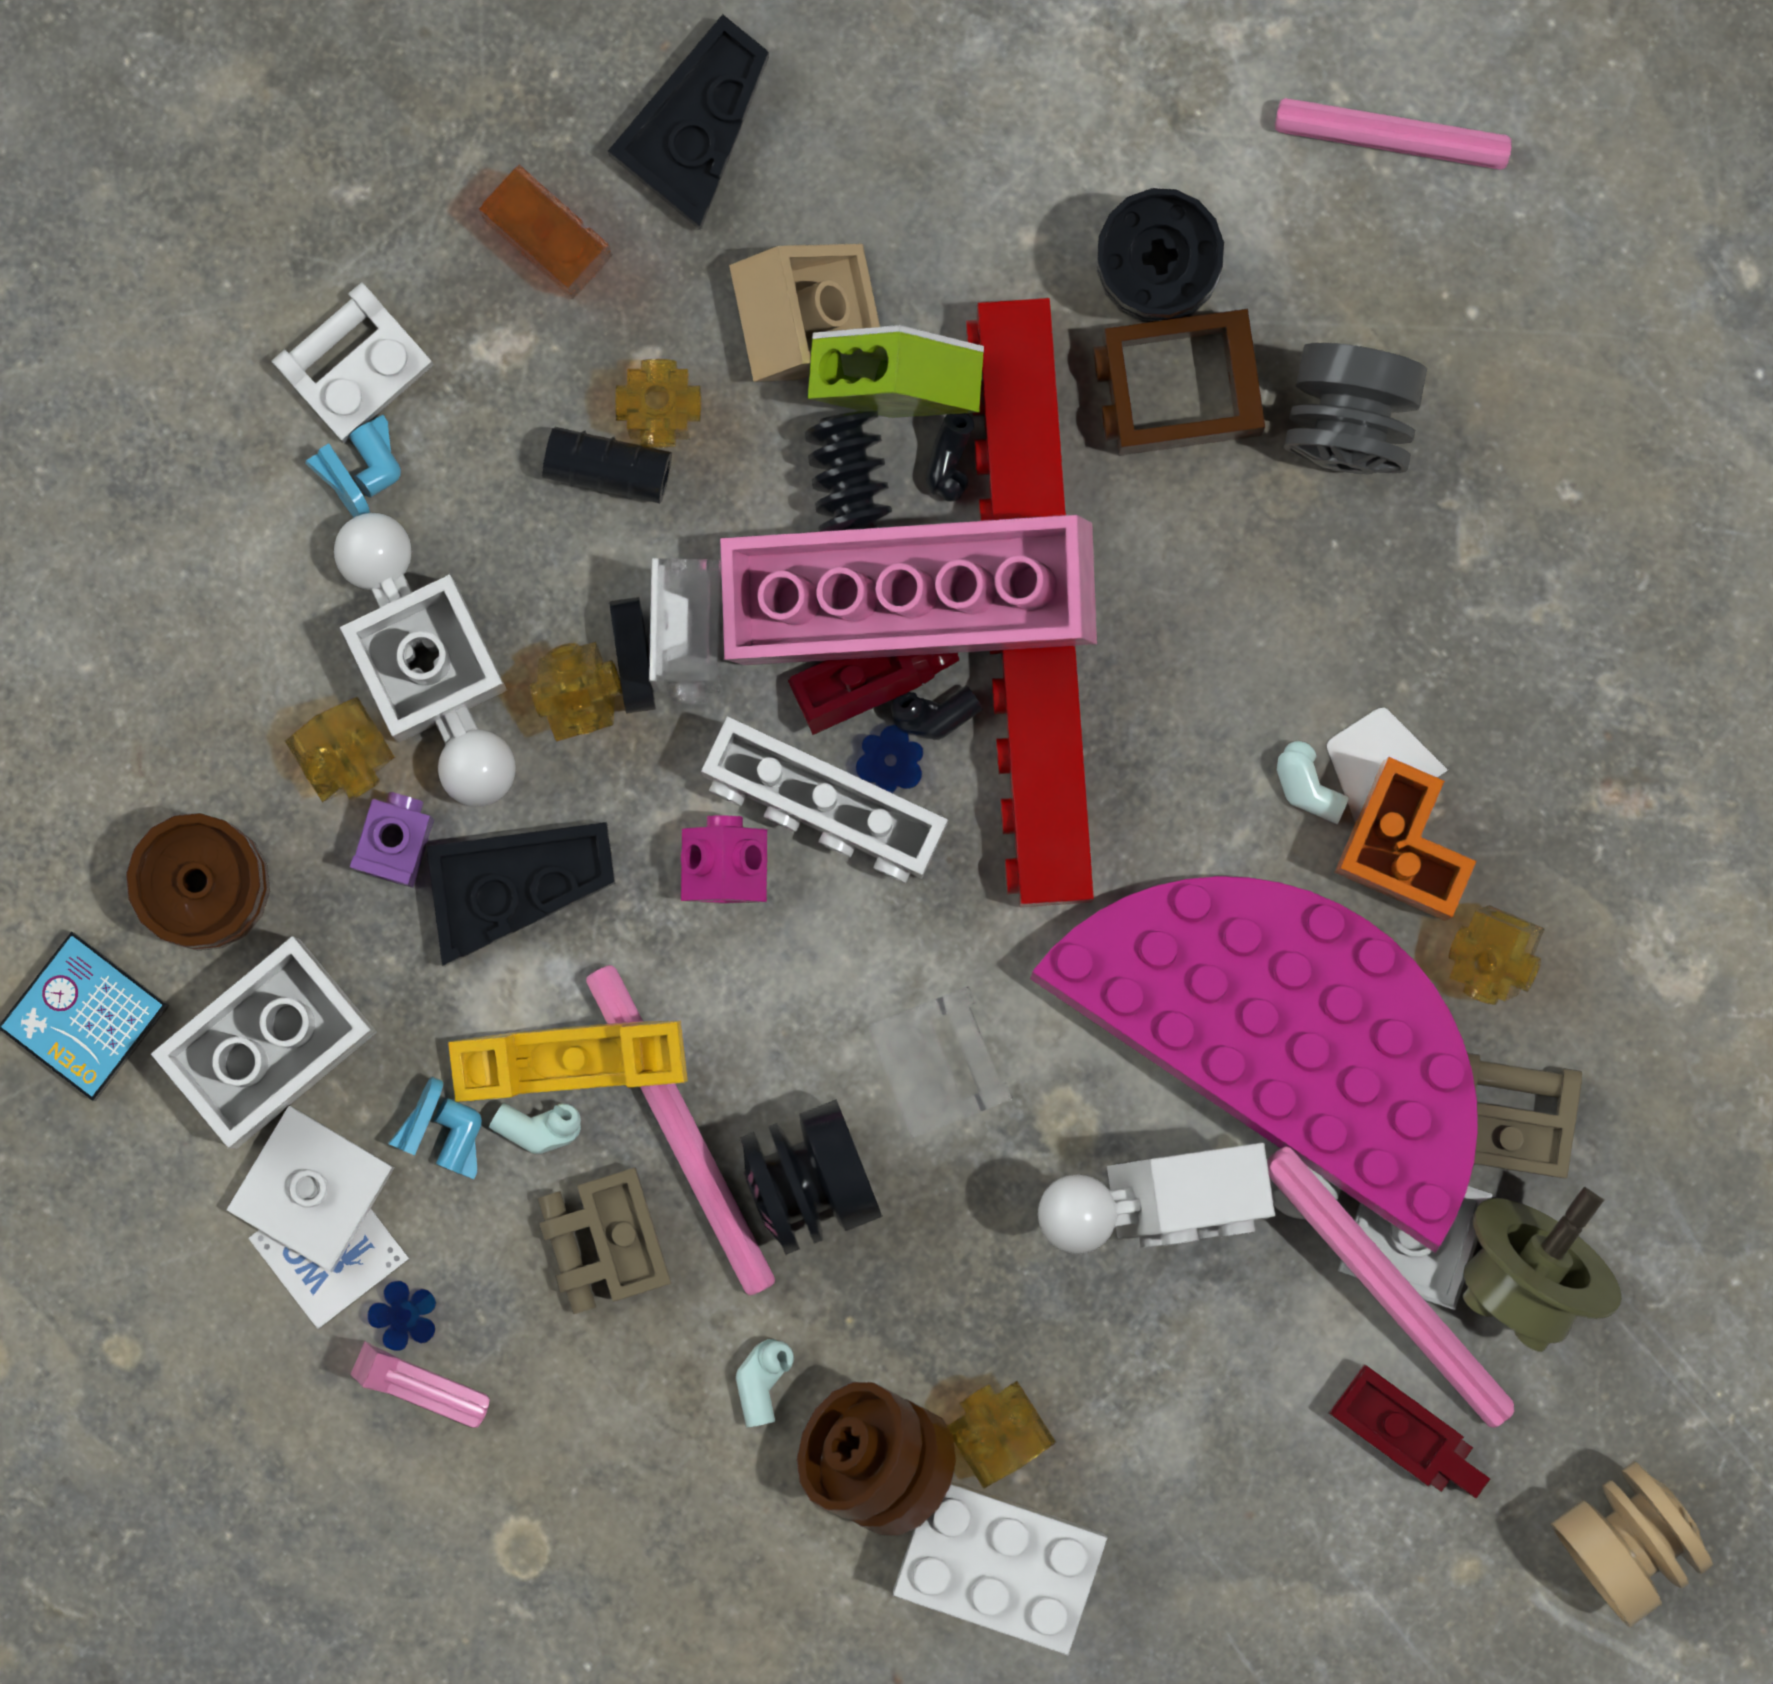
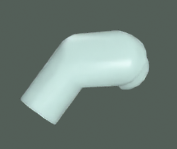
(1302, 784)
(541, 1132)

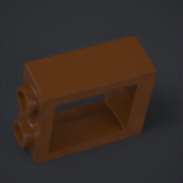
(1242, 377)

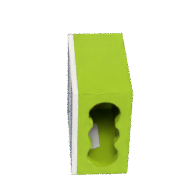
(895, 372)

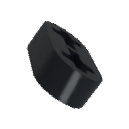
(632, 654)

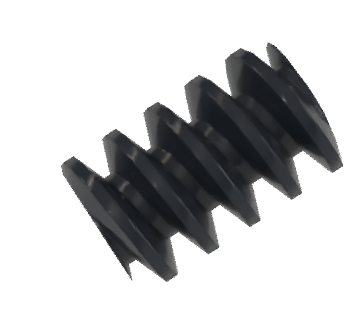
(847, 471)

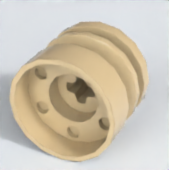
(1632, 1543)

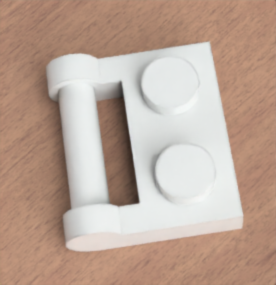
(367, 376)

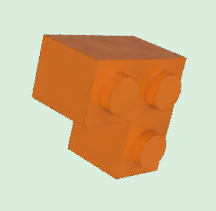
(1388, 846)

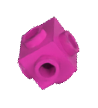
(724, 862)

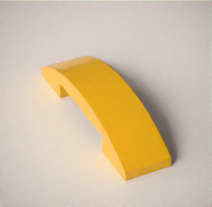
(568, 1059)

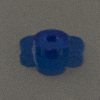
(892, 742)

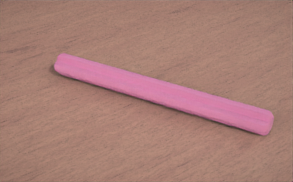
(690, 1148)
(1389, 1287)

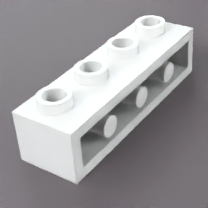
(825, 798)

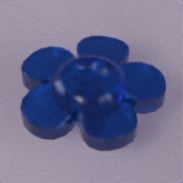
(403, 1316)

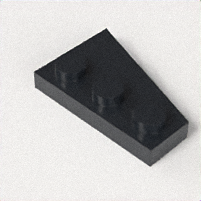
(694, 120)
(513, 881)

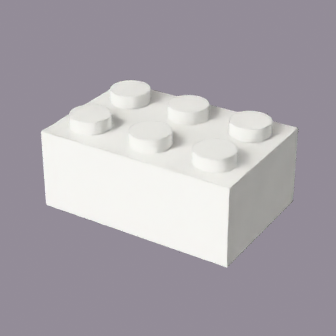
(263, 1043)
(1002, 1567)

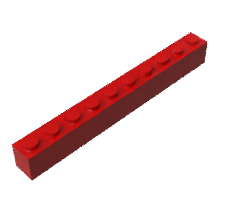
(1037, 683)

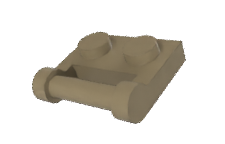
(1526, 1138)

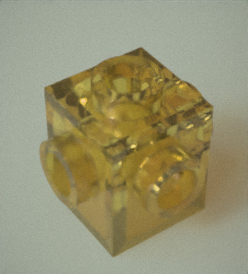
(658, 426)
(575, 690)
(341, 751)
(1513, 945)
(999, 1432)

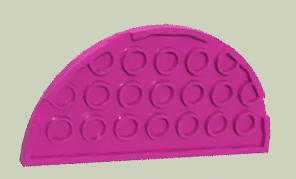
(1292, 1027)

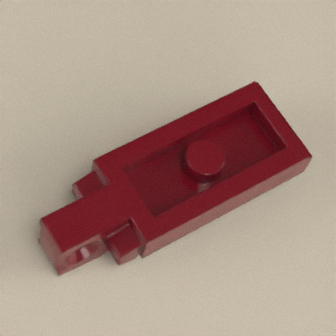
(849, 687)
(1407, 1433)

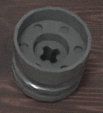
(1356, 395)

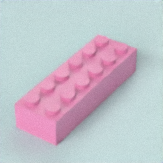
(909, 590)

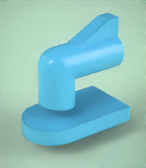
(374, 446)
(464, 1124)

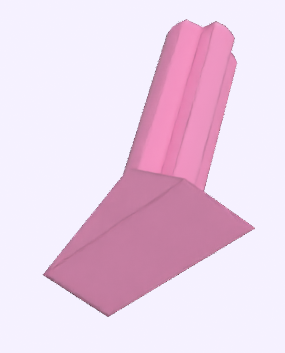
(399, 1378)

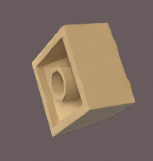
(796, 293)

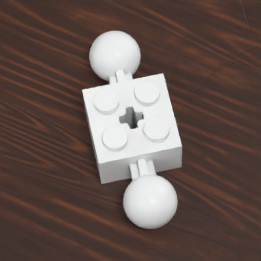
(374, 556)
(1166, 1200)

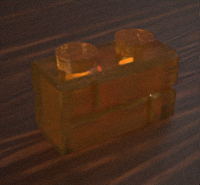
(545, 231)

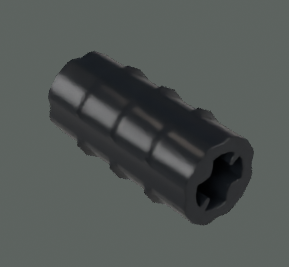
(606, 465)

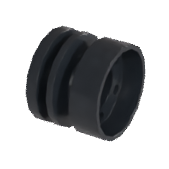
(1184, 230)
(809, 1177)

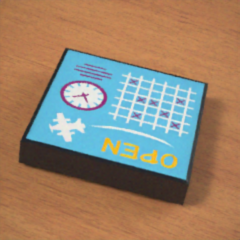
(83, 1016)

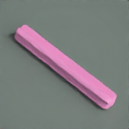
(1393, 133)

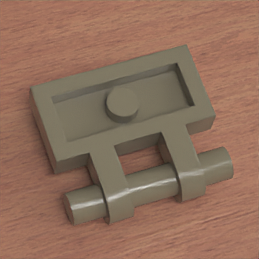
(622, 1235)

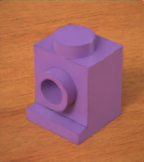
(396, 863)

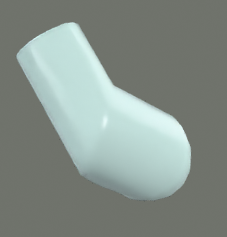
(758, 1376)

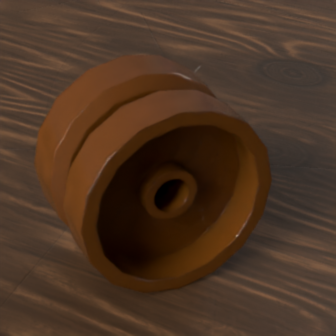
(234, 887)
(876, 1458)

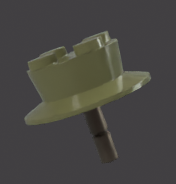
(1538, 1270)

